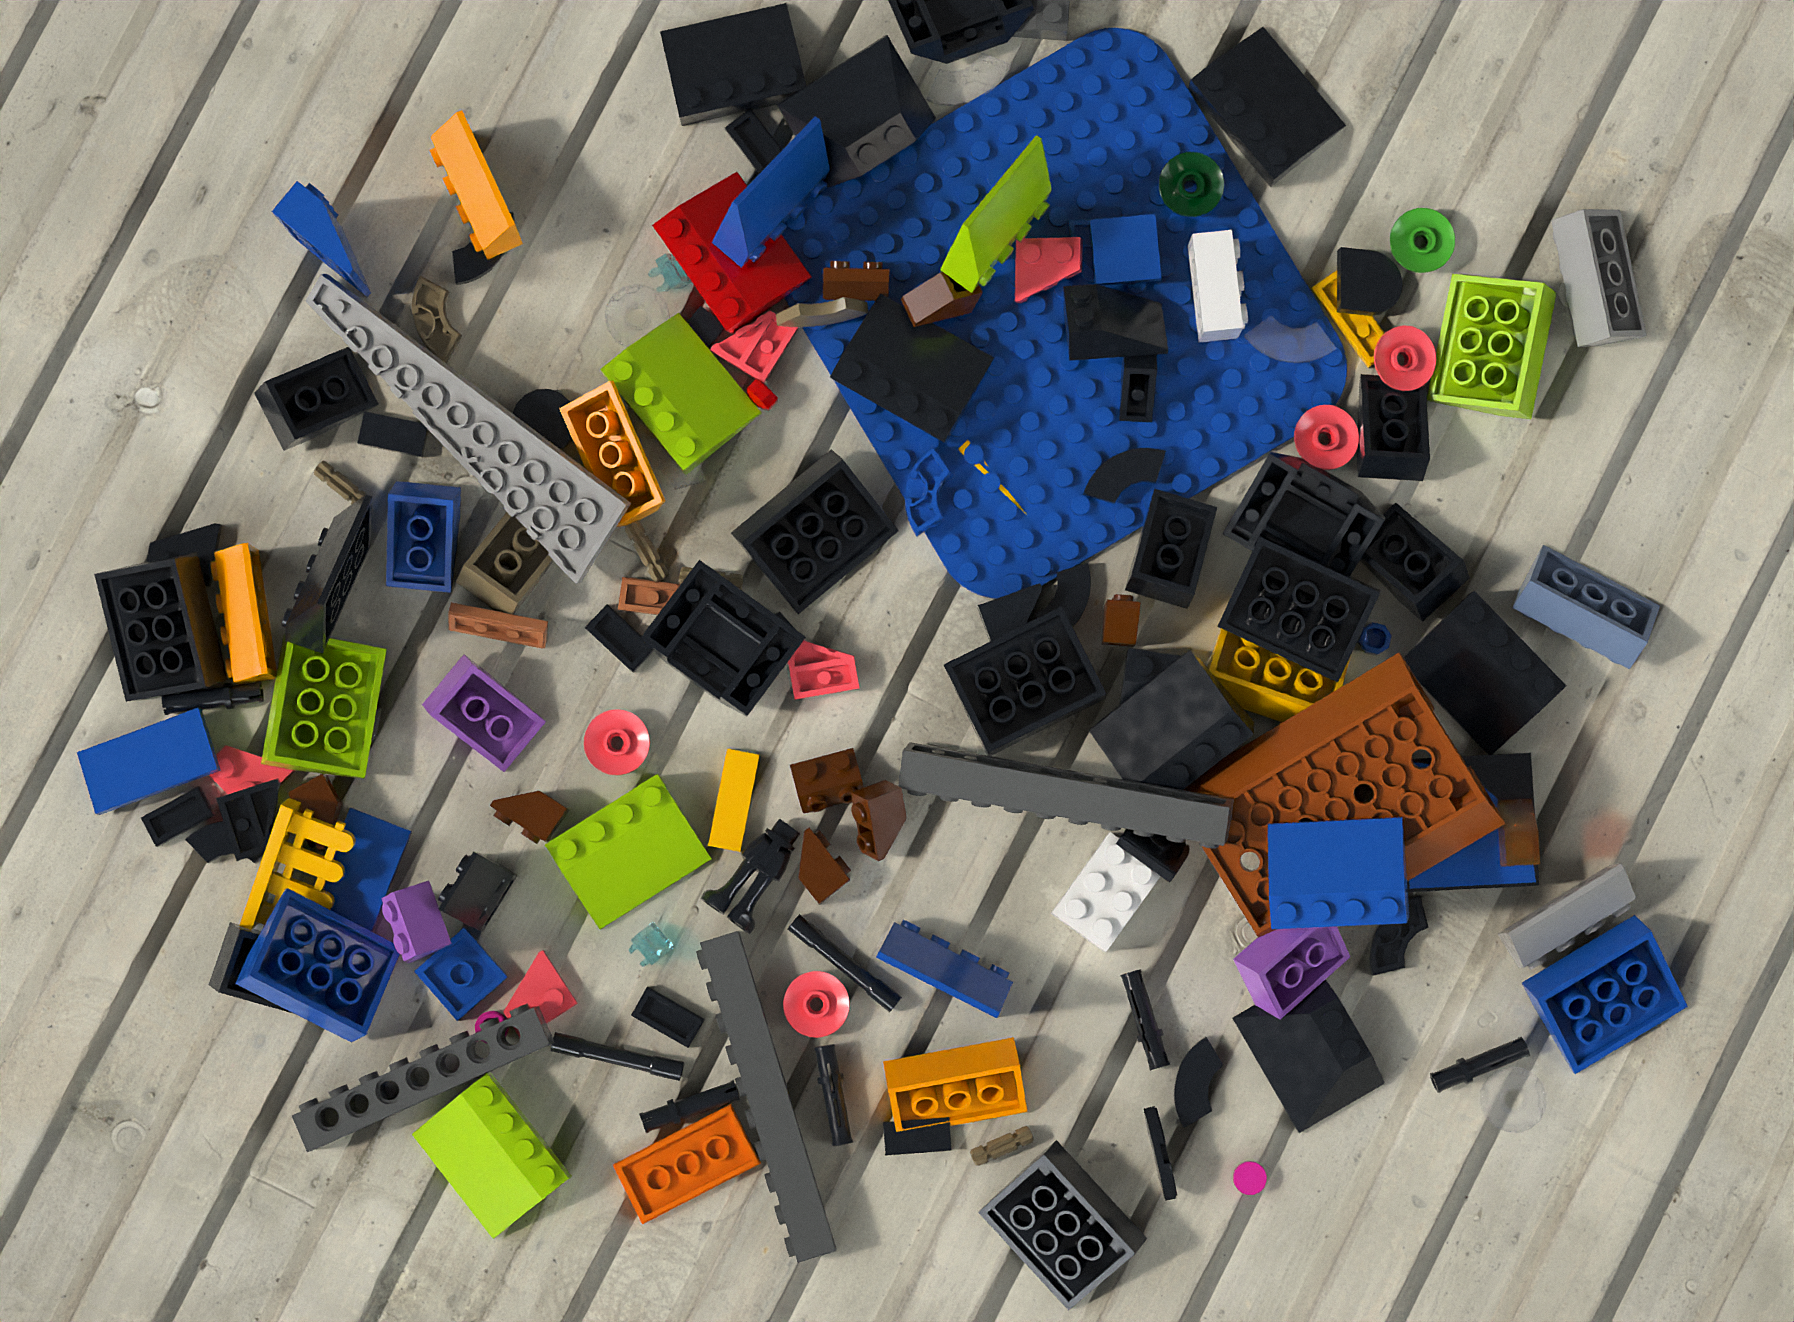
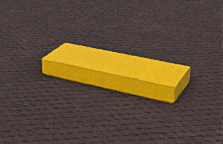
(1359, 330)
(733, 800)

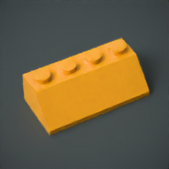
(475, 188)
(613, 449)
(245, 614)
(957, 1084)

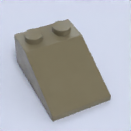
(505, 566)

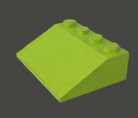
(1000, 219)
(1492, 345)
(680, 392)
(324, 708)
(628, 851)
(491, 1154)

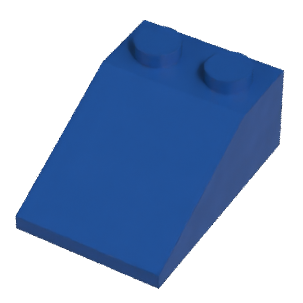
(422, 536)

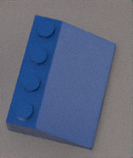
(775, 196)
(314, 225)
(1337, 873)
(319, 966)
(945, 969)
(1605, 993)

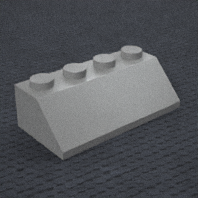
(1598, 277)
(1568, 915)

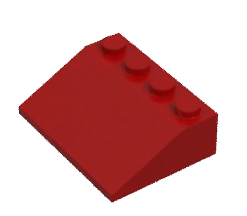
(730, 291)

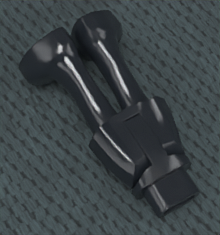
(769, 858)

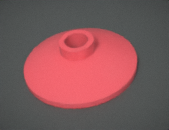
(1417, 353)
(1338, 427)
(599, 742)
(798, 1008)

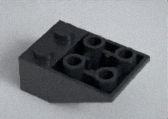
(477, 890)

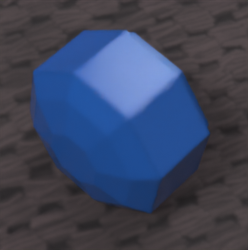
(1374, 638)

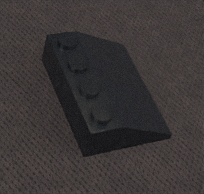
(733, 64)
(1265, 105)
(912, 370)
(815, 531)
(330, 577)
(1299, 608)
(161, 627)
(1482, 673)
(1025, 681)
(1173, 726)
(1063, 1225)

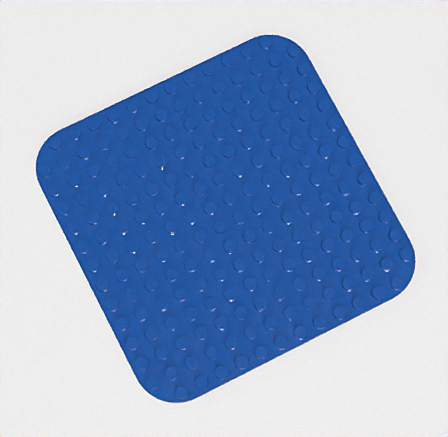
(1044, 423)

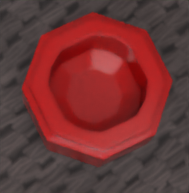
(761, 395)

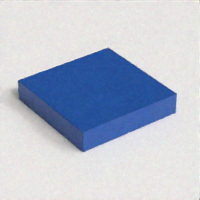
(1125, 249)
(461, 974)

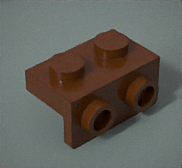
(855, 282)
(826, 780)

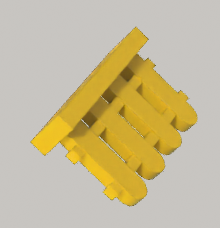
(295, 857)

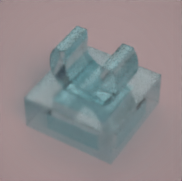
(672, 271)
(651, 944)

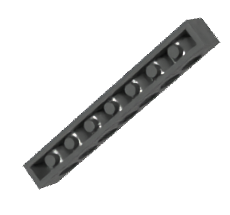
(318, 1132)

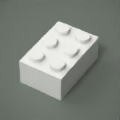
(1217, 285)
(1105, 894)

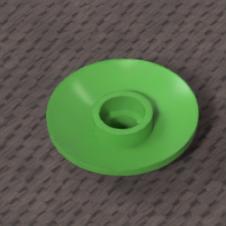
(1430, 226)

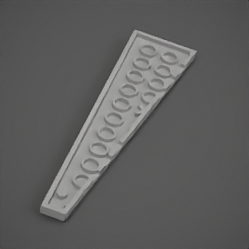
(531, 477)

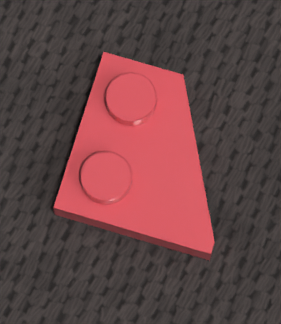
(1044, 263)
(756, 346)
(821, 671)
(244, 770)
(542, 988)

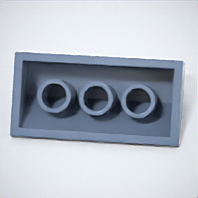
(1586, 607)

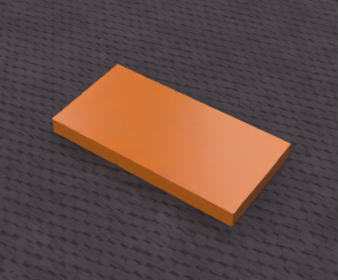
(686, 1163)

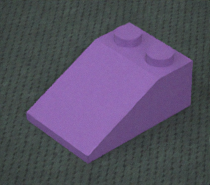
(483, 713)
(415, 921)
(1289, 965)

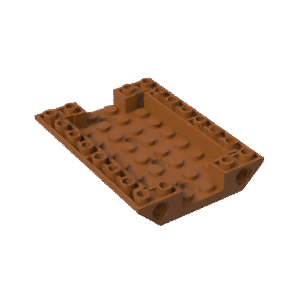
(1319, 759)

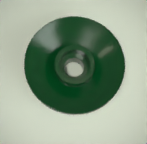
(1191, 168)

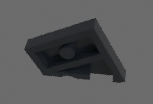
(200, 540)
(250, 817)

